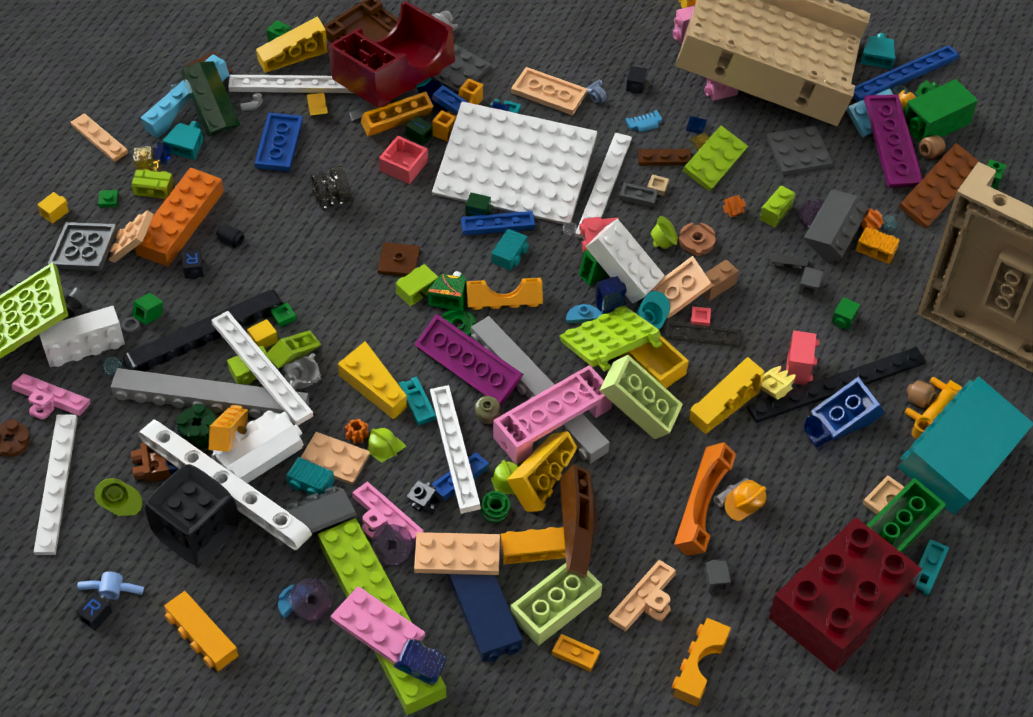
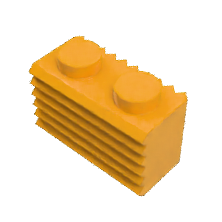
(877, 245)

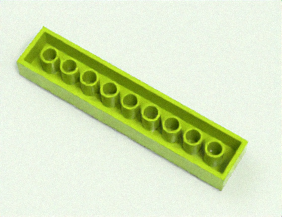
(355, 566)

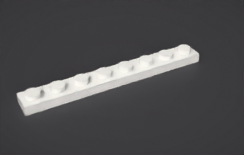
(285, 83)
(606, 178)
(262, 368)
(455, 450)
(55, 485)

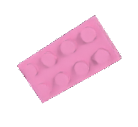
(375, 624)

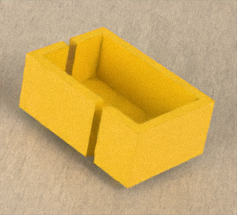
(661, 363)

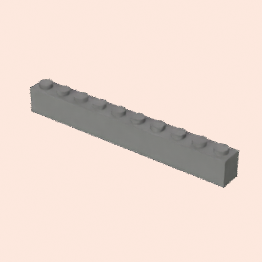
(188, 391)
(589, 441)

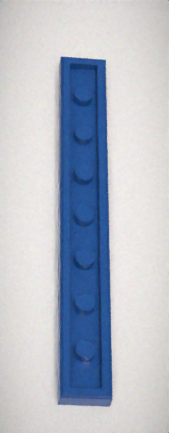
(905, 73)

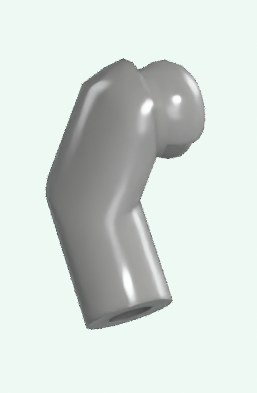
(254, 104)

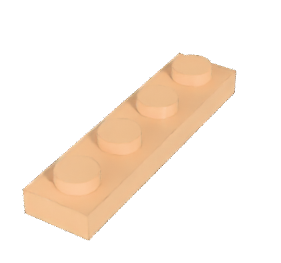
(99, 137)

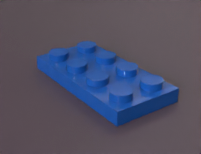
(278, 142)

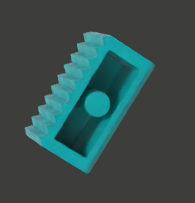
(510, 249)
(309, 477)

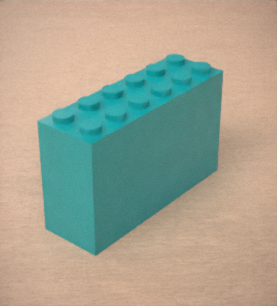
(965, 444)

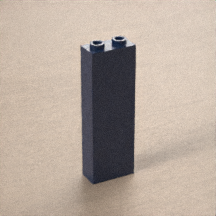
(486, 615)

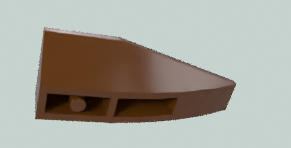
(579, 518)

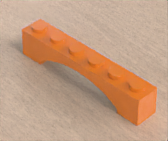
(692, 533)

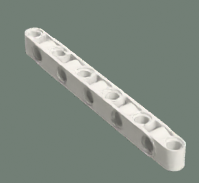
(248, 500)

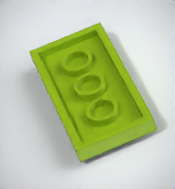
(715, 158)

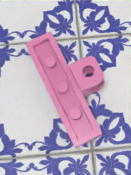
(46, 396)
(381, 512)

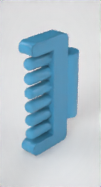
(645, 123)

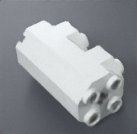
(261, 447)

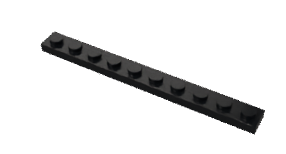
(827, 387)

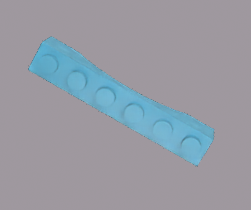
(162, 114)

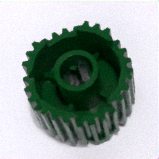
(195, 425)

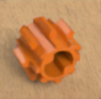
(734, 206)
(872, 219)
(356, 431)

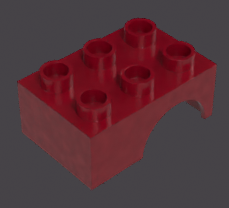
(397, 63)
(843, 593)

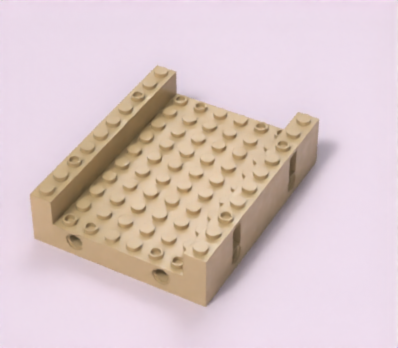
(778, 51)
(985, 271)

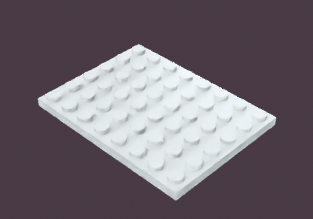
(516, 162)

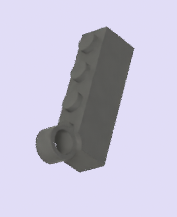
(74, 299)

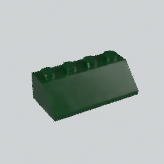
(209, 97)

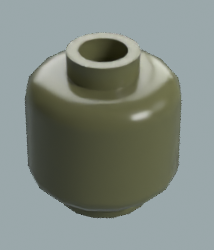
(487, 409)

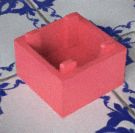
(403, 159)
(801, 356)

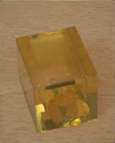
(144, 159)

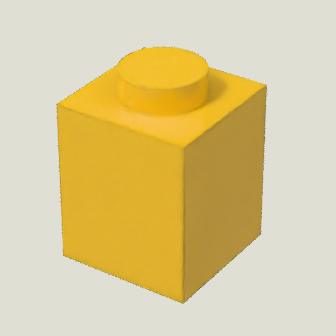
(53, 207)
(263, 334)

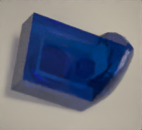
(162, 153)
(816, 431)

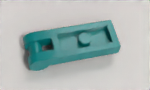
(418, 401)
(931, 564)

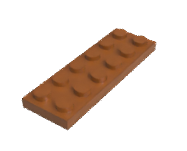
(938, 186)

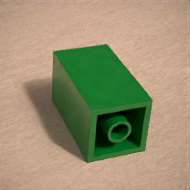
(940, 111)

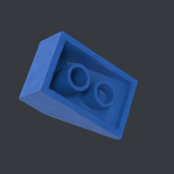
(849, 409)

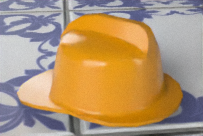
(745, 500)

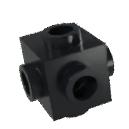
(424, 497)

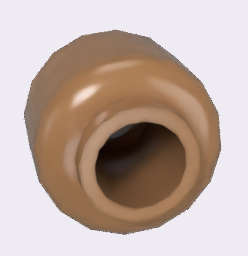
(932, 147)
(921, 394)

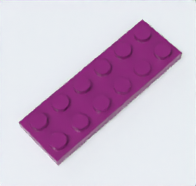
(893, 140)
(468, 359)

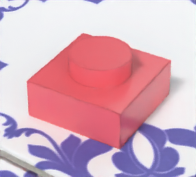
(700, 316)

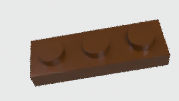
(660, 157)

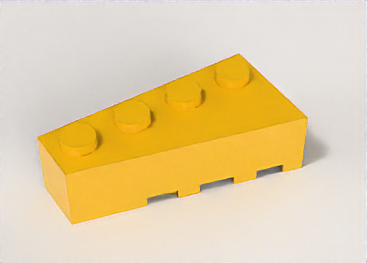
(294, 46)
(371, 378)
(727, 396)
(541, 470)

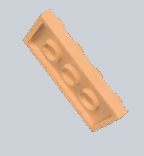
(549, 91)
(457, 553)

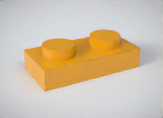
(575, 652)

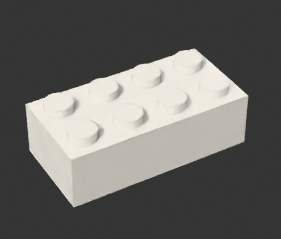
(625, 258)
(82, 336)

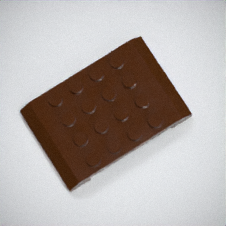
(368, 15)

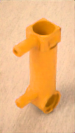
(923, 421)

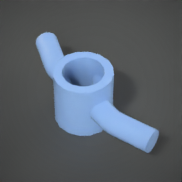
(110, 586)

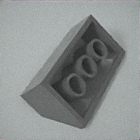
(835, 225)
(321, 510)

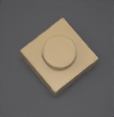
(658, 183)

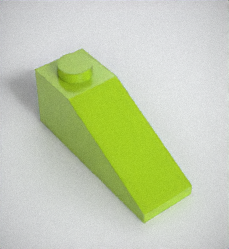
(292, 348)

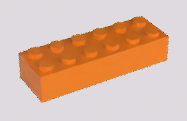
(180, 216)

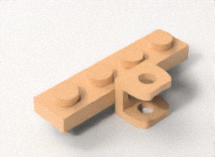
(645, 596)

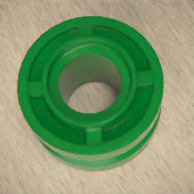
(498, 499)

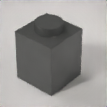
(810, 282)
(717, 576)

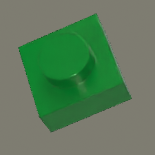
(108, 198)
(283, 315)

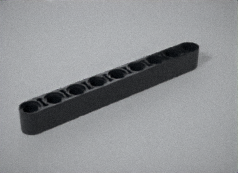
(199, 333)

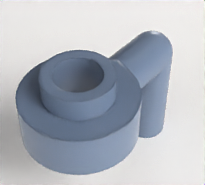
(596, 92)

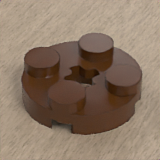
(20, 439)

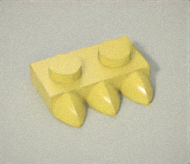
(777, 383)

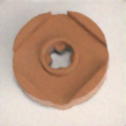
(694, 246)

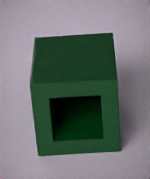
(419, 130)
(478, 205)

